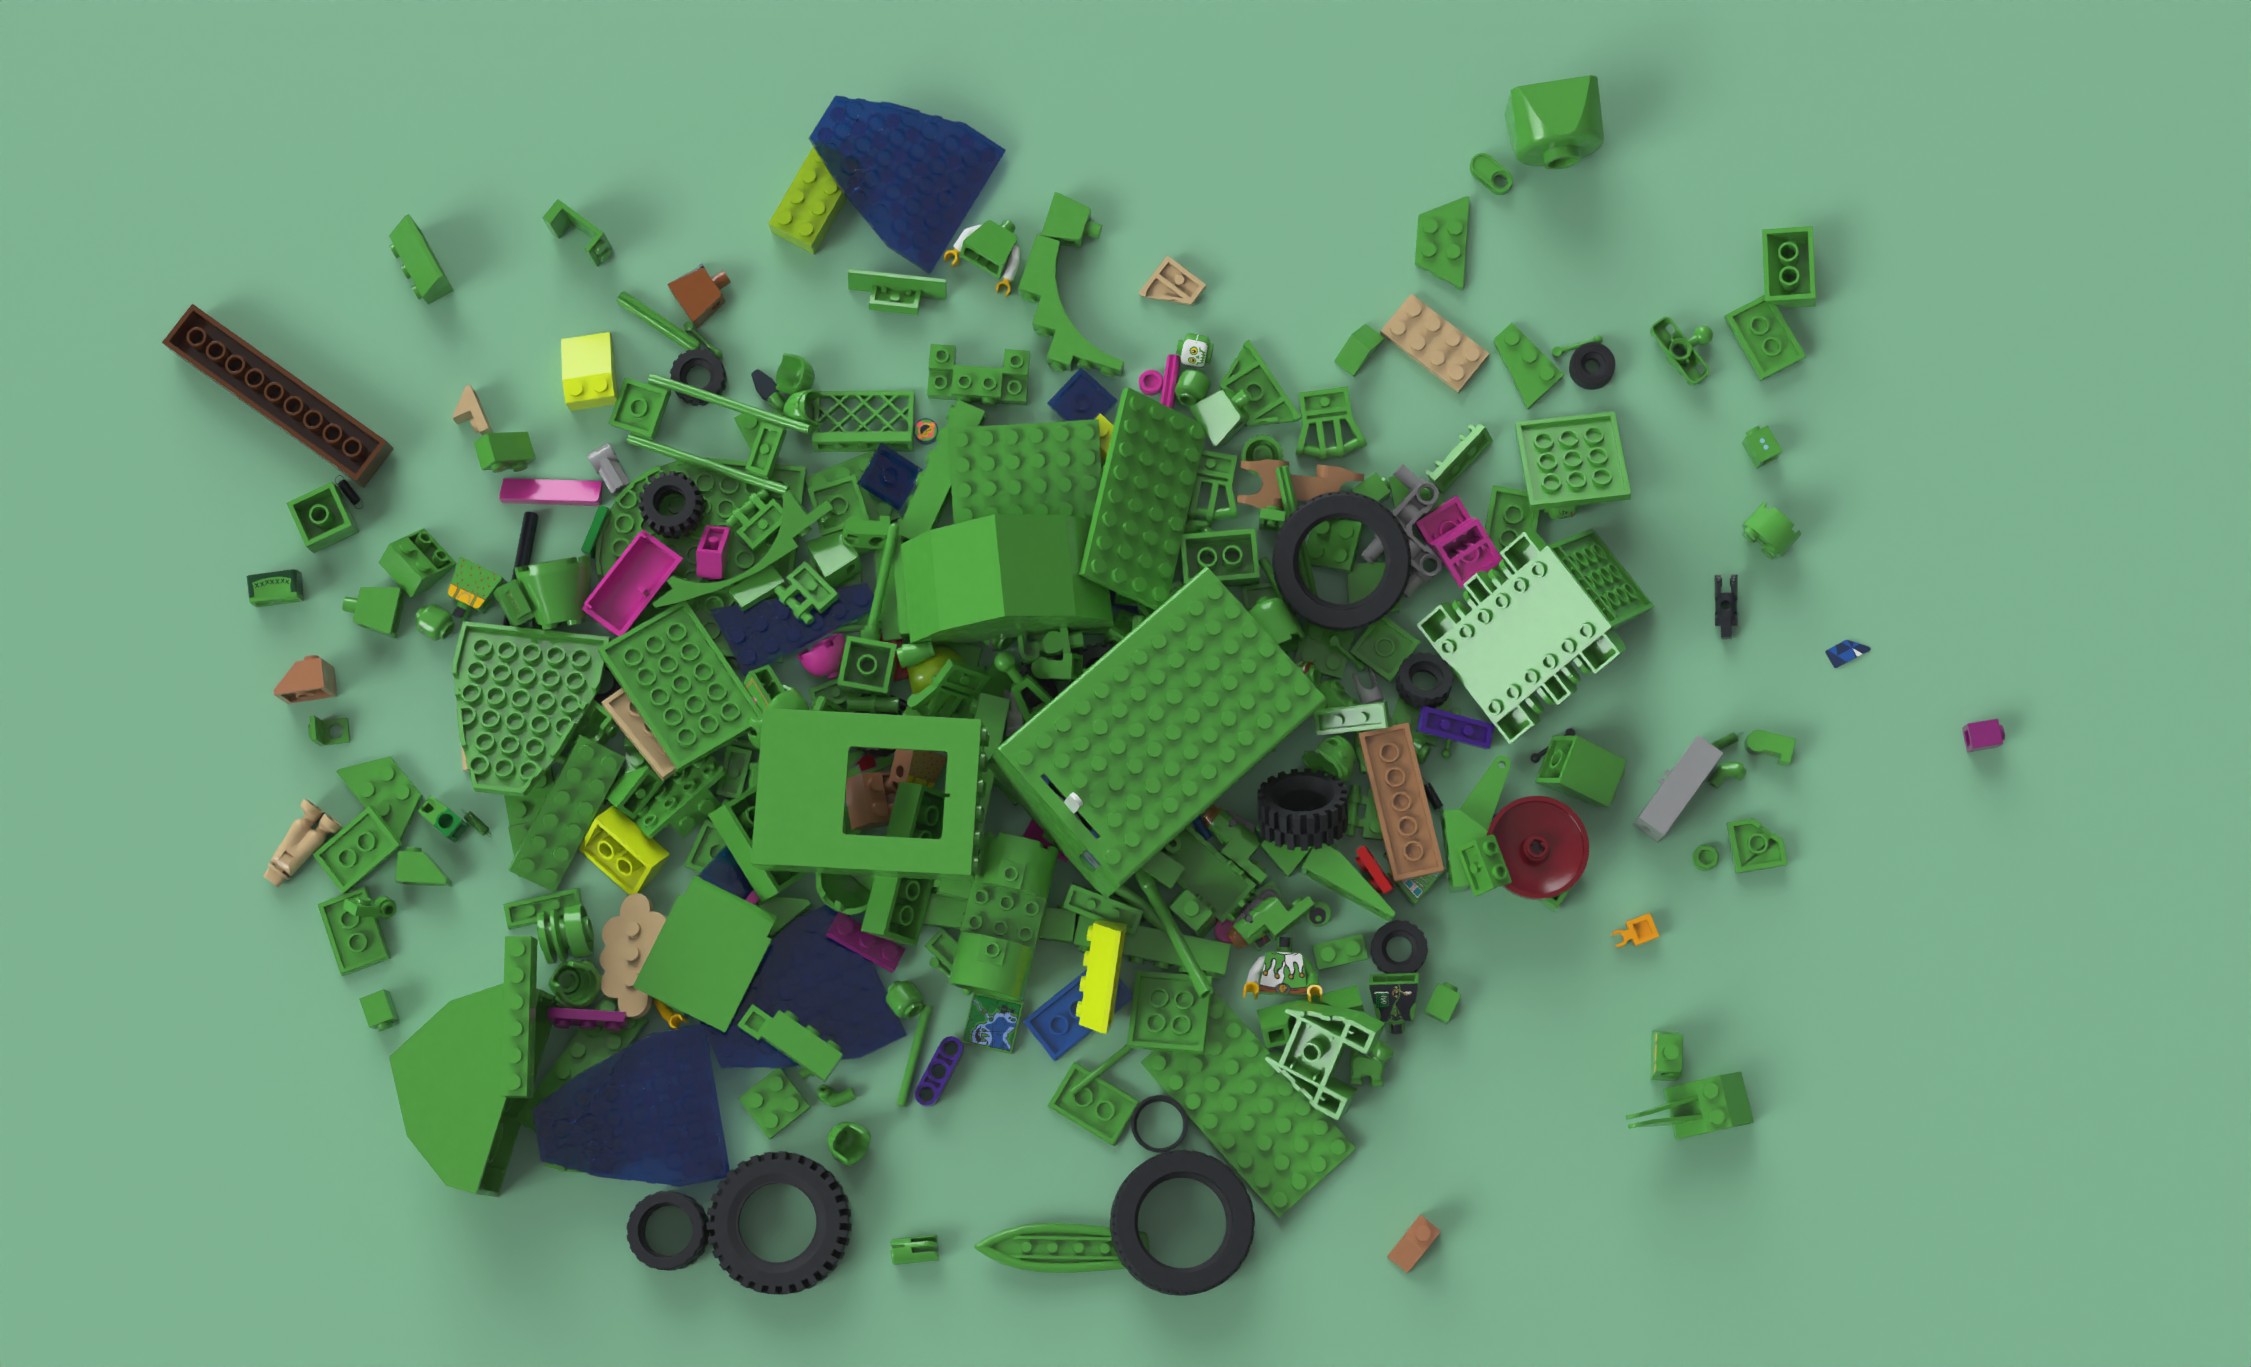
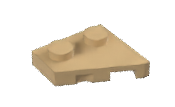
(1173, 284)

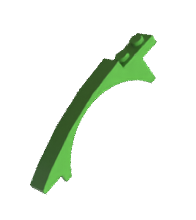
(794, 522)

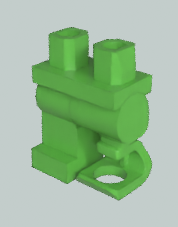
(1051, 646)

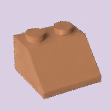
(307, 681)

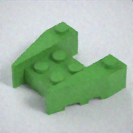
(1317, 1049)

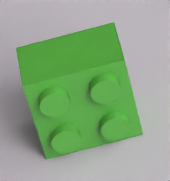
(322, 517)
(868, 667)

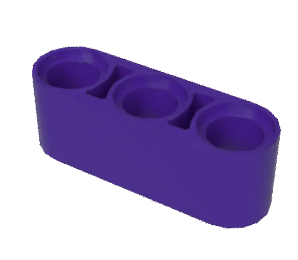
(939, 1058)

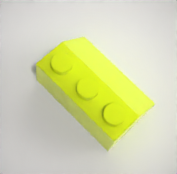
(623, 850)

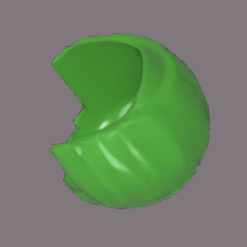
(794, 374)
(801, 408)
(848, 1142)

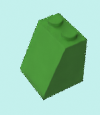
(1581, 770)

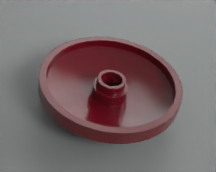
(1541, 846)

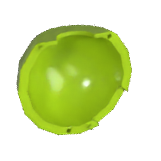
(921, 674)

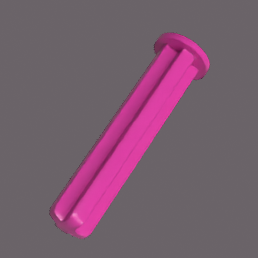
(1170, 380)

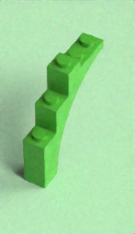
(1050, 319)

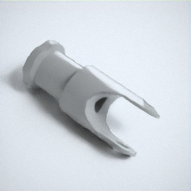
(1368, 695)

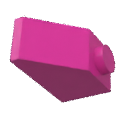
(713, 552)

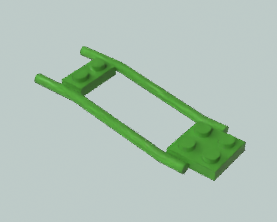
(642, 409)

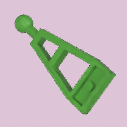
(1005, 662)

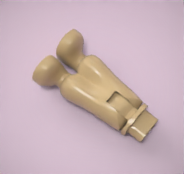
(300, 843)

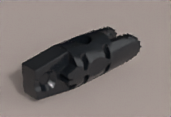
(1729, 617)

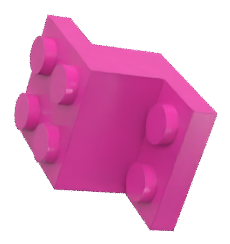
(1458, 540)

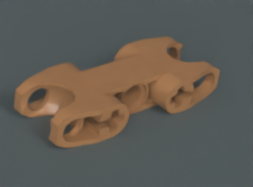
(1327, 480)

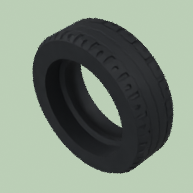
(1341, 616)
(1237, 1208)

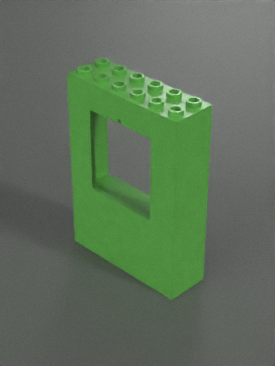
(805, 795)

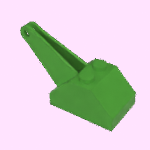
(1471, 820)
(1702, 1106)

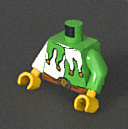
(1283, 974)

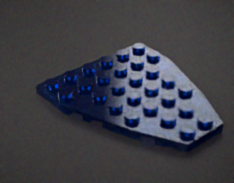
(905, 171)
(821, 986)
(640, 1114)

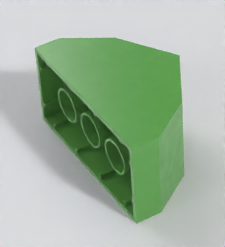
(1001, 580)
(452, 1087)

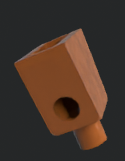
(699, 294)

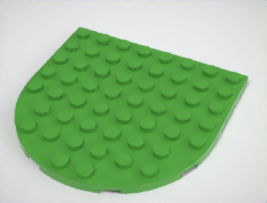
(721, 498)

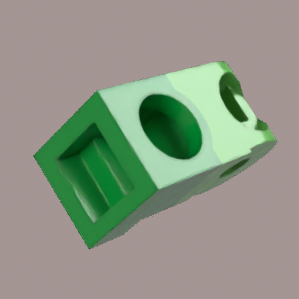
(443, 819)

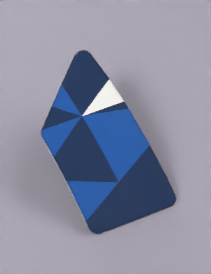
(1845, 652)

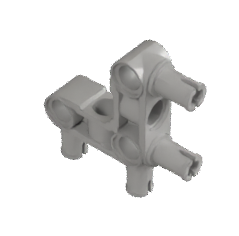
(1407, 513)

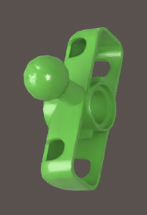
(1686, 364)

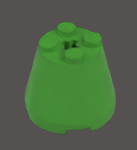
(556, 590)

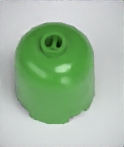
(1278, 622)

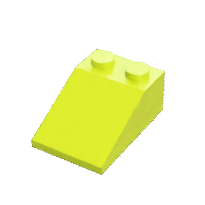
(588, 371)

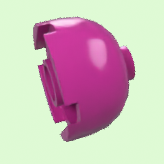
(824, 656)

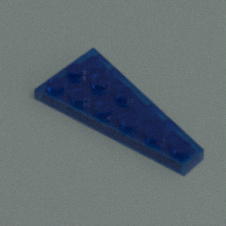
(773, 631)

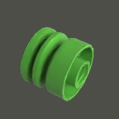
(571, 933)

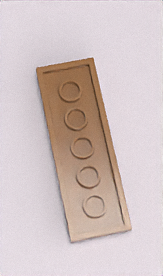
(1401, 802)

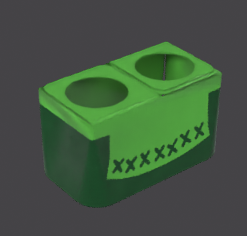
(275, 588)

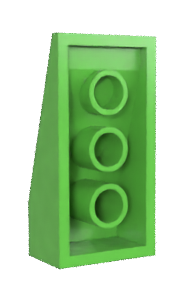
(1337, 873)

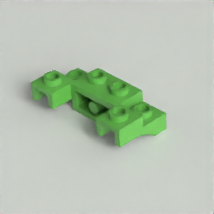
(978, 383)

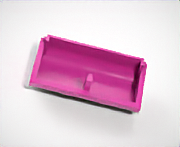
(631, 583)

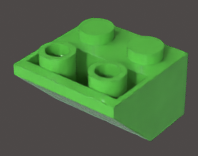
(416, 562)

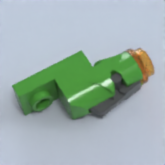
(1240, 841)
(1266, 916)

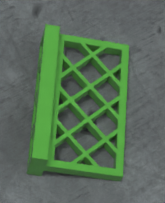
(863, 440)

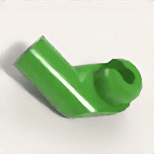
(1731, 769)

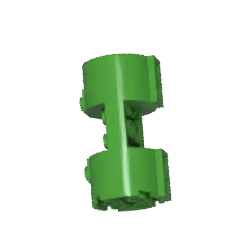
(1004, 917)

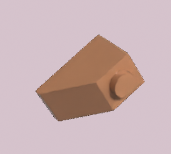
(1413, 1243)

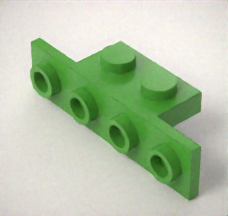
(896, 291)

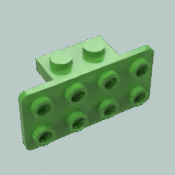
(682, 799)

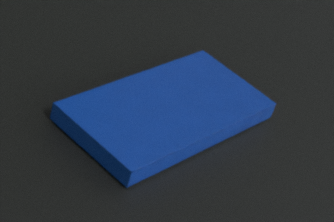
(1056, 1020)

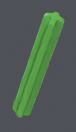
(657, 321)

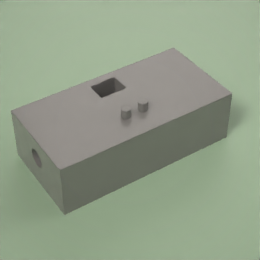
(1677, 788)

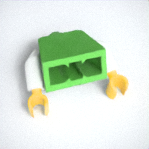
(991, 249)

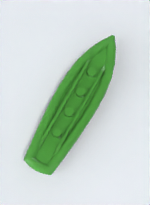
(1055, 1248)

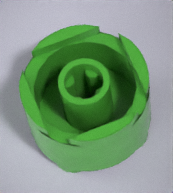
(1770, 530)

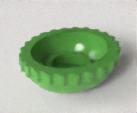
(1261, 448)

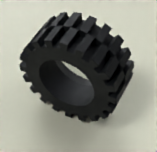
(1302, 809)

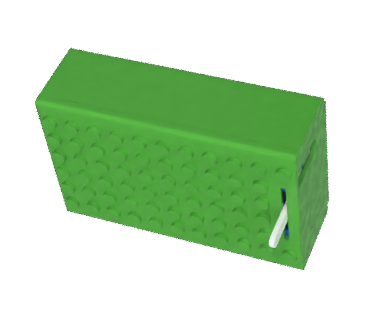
(1155, 732)

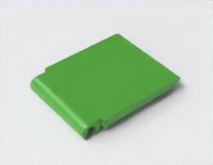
(707, 953)

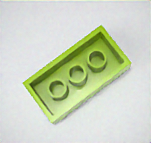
(808, 206)

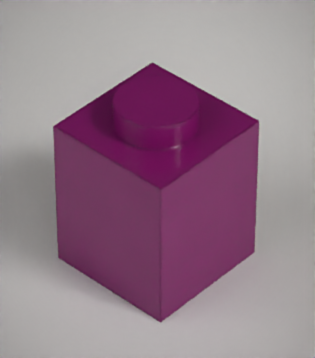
(1983, 735)

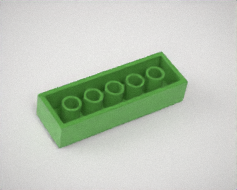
(896, 903)

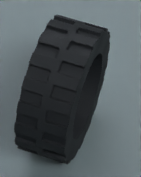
(699, 358)
(1424, 663)
(1402, 929)

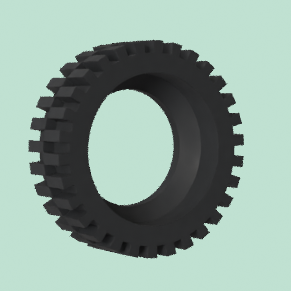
(830, 1232)

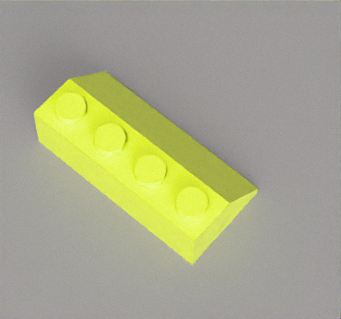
(1102, 975)

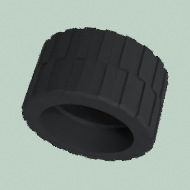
(638, 1221)

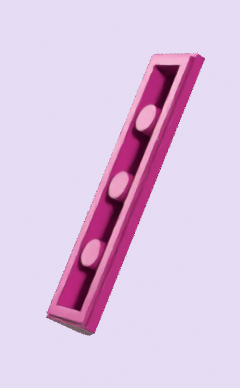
(551, 492)

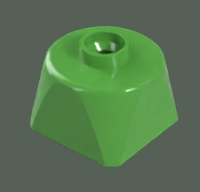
(1555, 121)

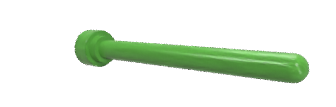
(871, 631)

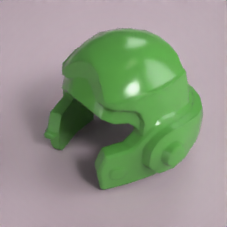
(1336, 757)
(575, 984)

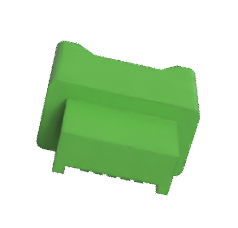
(514, 603)

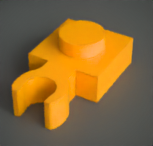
(1638, 930)

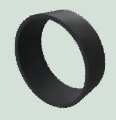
(1149, 1100)

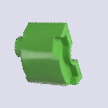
(595, 725)

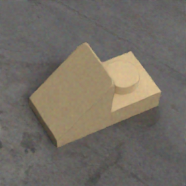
(471, 408)

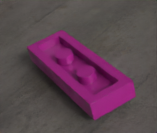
(874, 948)
(588, 1019)

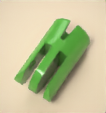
(914, 1249)

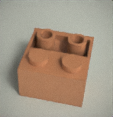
(870, 799)

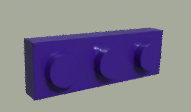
(1455, 727)

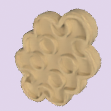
(627, 947)

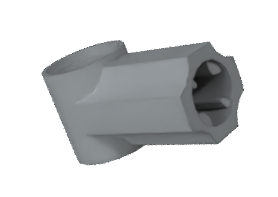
(606, 463)

